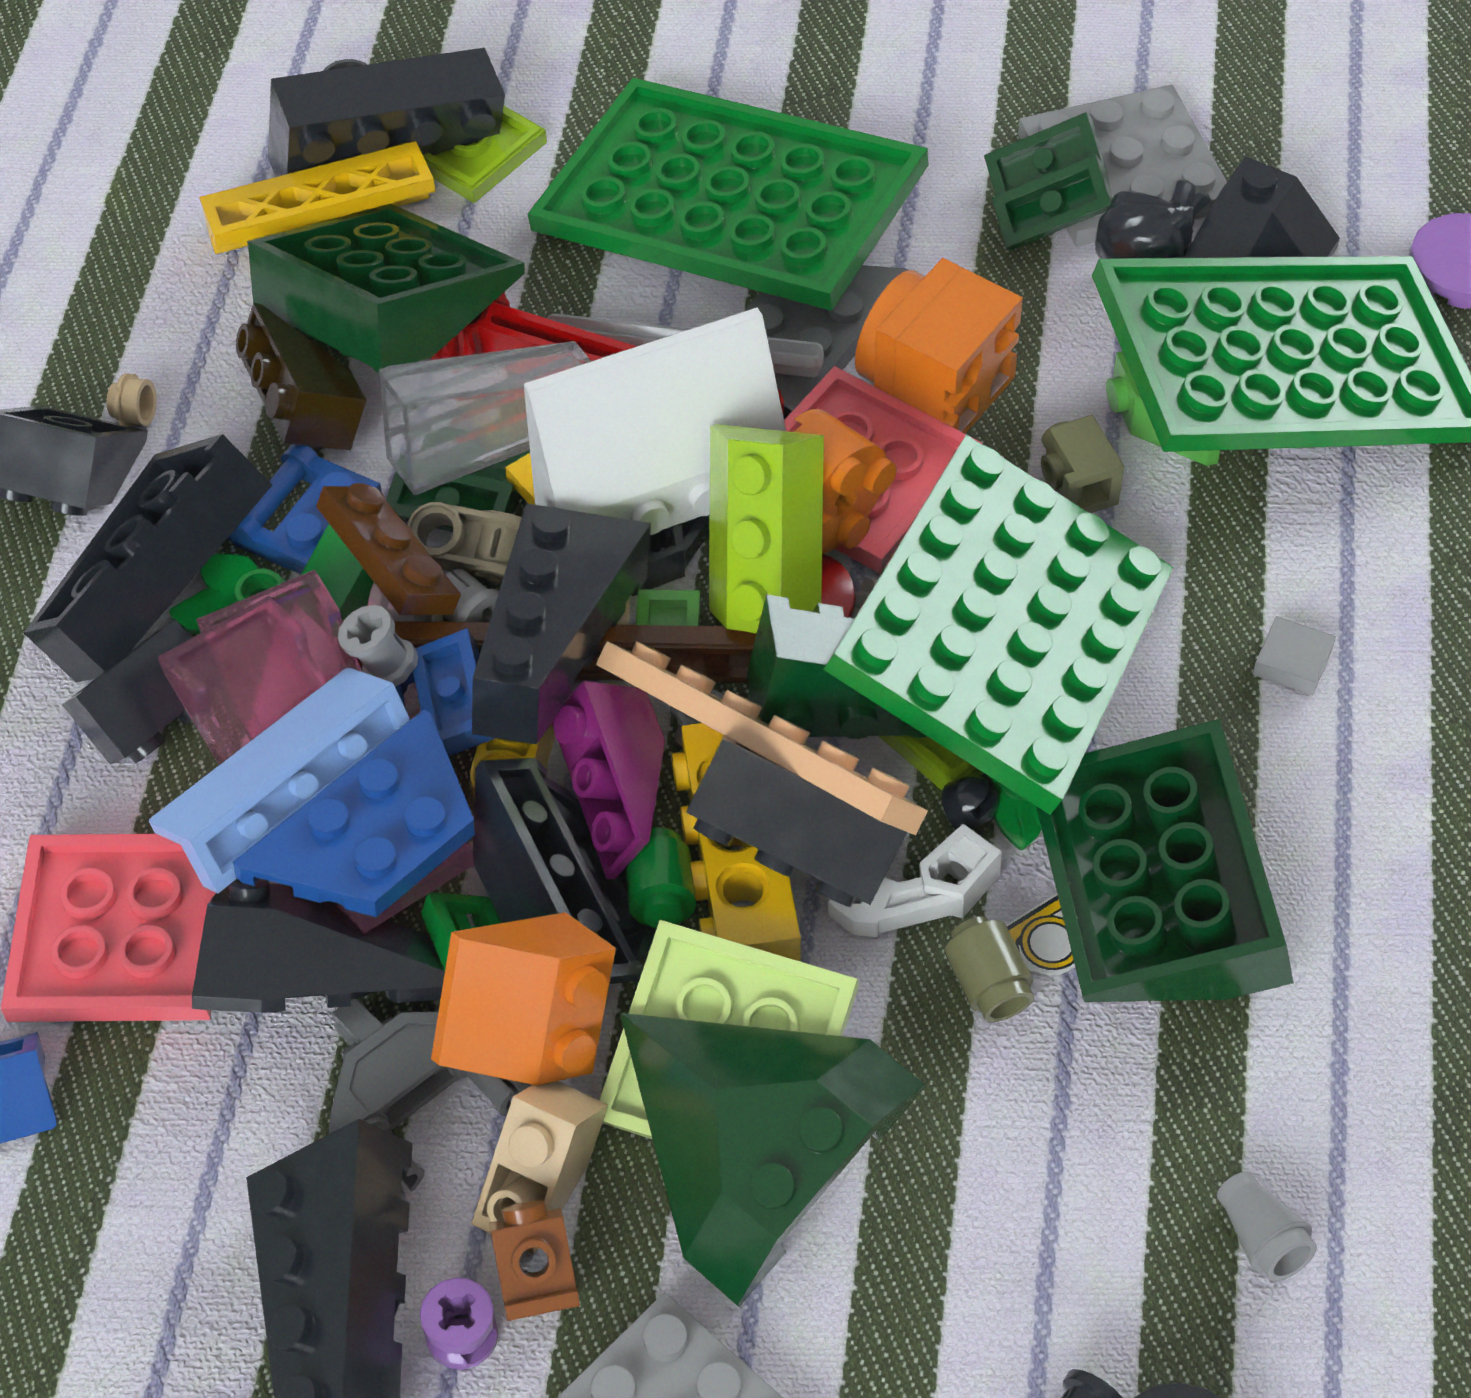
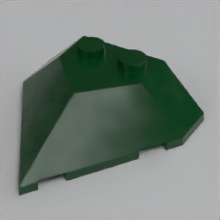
(755, 1130)

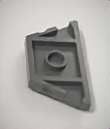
(834, 329)

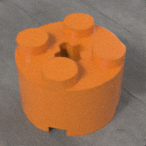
(852, 478)

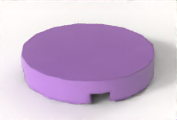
(1444, 257)

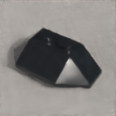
(542, 860)

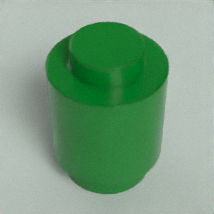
(661, 880)

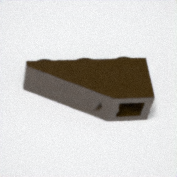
(301, 385)

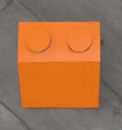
(524, 1000)

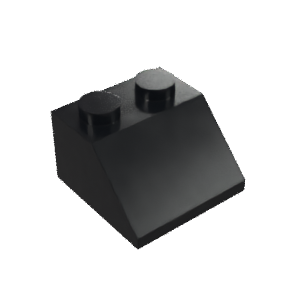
(64, 457)

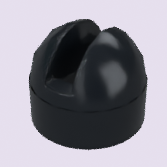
(969, 801)

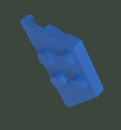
(371, 827)

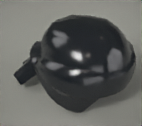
(1149, 226)

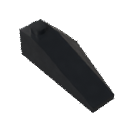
(1263, 216)

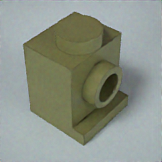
(1082, 464)

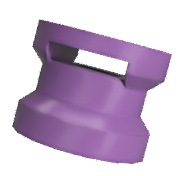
(466, 1340)

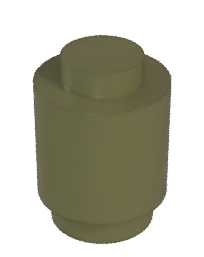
(990, 968)

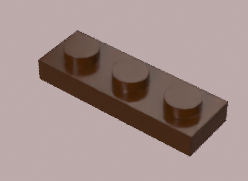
(388, 550)

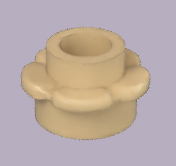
(132, 400)

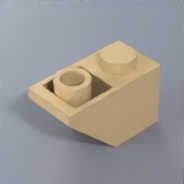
(540, 1150)

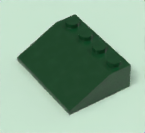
(378, 283)
(1164, 874)

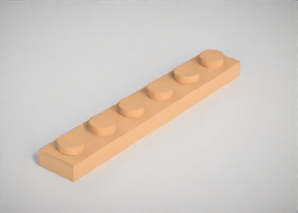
(778, 741)

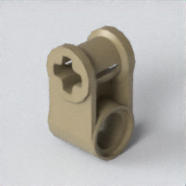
(479, 538)

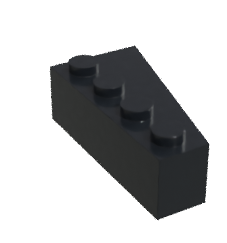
(552, 610)
(329, 1263)

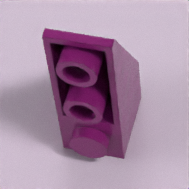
(614, 766)

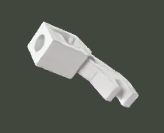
(927, 898)

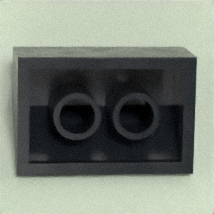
(793, 824)

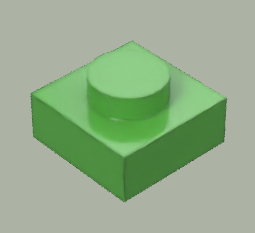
(668, 607)

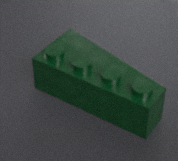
(790, 679)

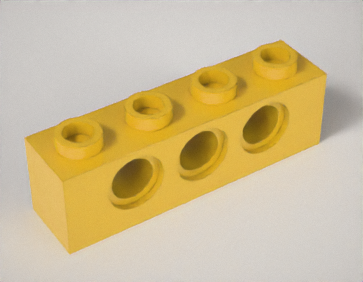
(733, 875)

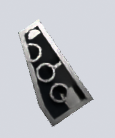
(278, 946)

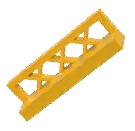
(316, 195)

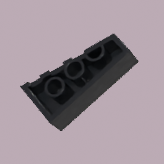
(383, 105)
(146, 554)

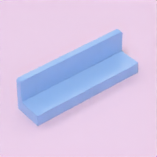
(279, 772)

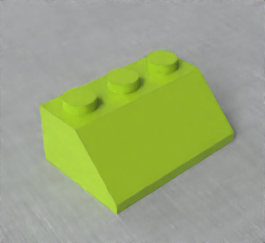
(764, 522)

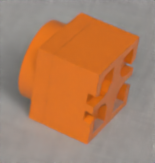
(942, 342)

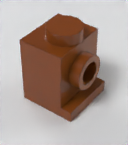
(538, 1292)

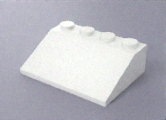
(635, 425)

